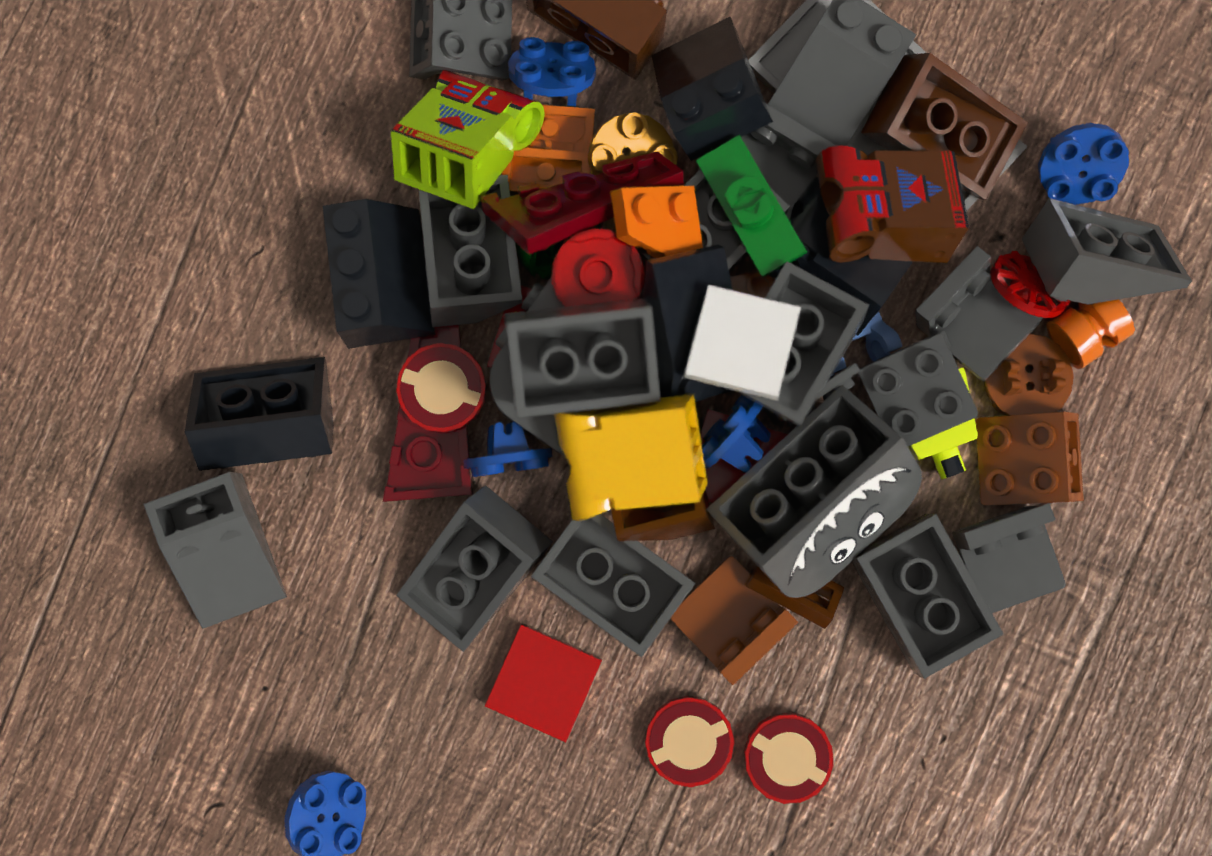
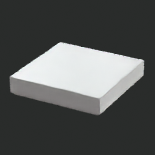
(742, 342)

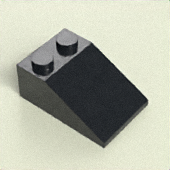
(709, 89)
(677, 293)

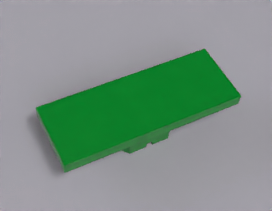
(751, 206)

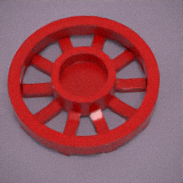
(1026, 286)

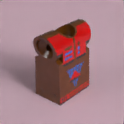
(891, 204)

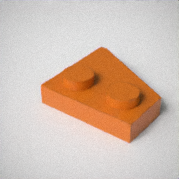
(658, 219)

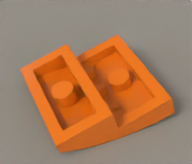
(556, 150)

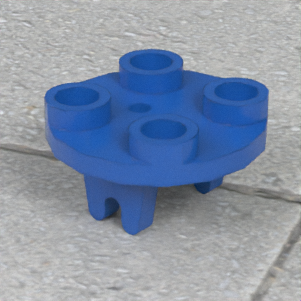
(552, 68)
(1102, 167)
(734, 437)
(507, 449)
(325, 795)

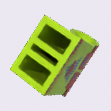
(462, 138)

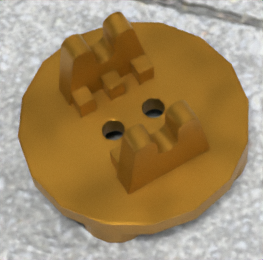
(629, 130)

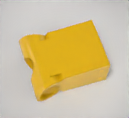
(632, 456)

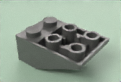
(216, 548)

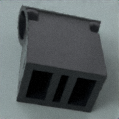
(863, 278)

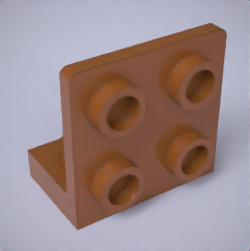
(1029, 458)
(731, 620)

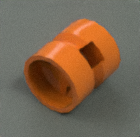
(1090, 328)

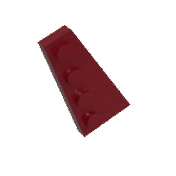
(582, 201)
(428, 461)

